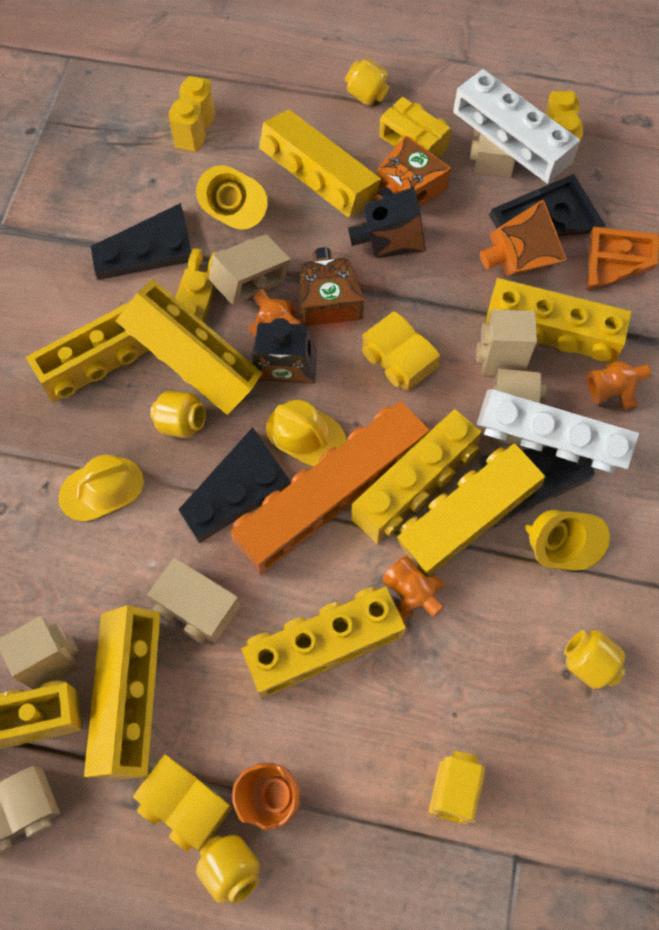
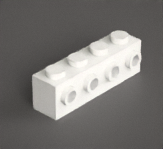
(515, 126)
(556, 428)

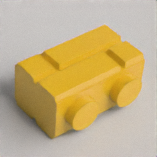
(416, 123)

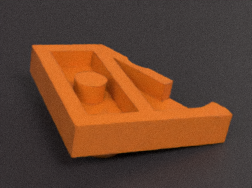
(619, 255)

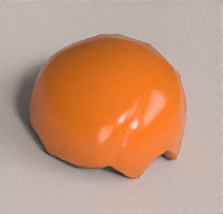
(266, 796)

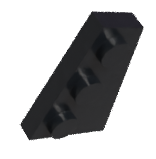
(566, 203)
(145, 246)
(559, 475)
(234, 487)

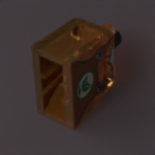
(329, 290)

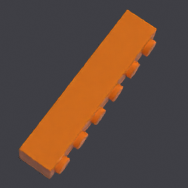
(326, 488)

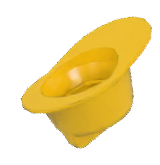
(232, 197)
(303, 431)
(100, 488)
(568, 539)

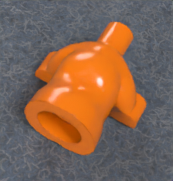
(272, 309)
(616, 380)
(413, 588)

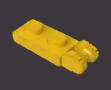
(195, 287)

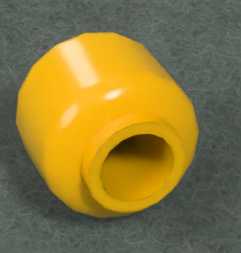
(367, 81)
(178, 414)
(595, 659)
(228, 869)

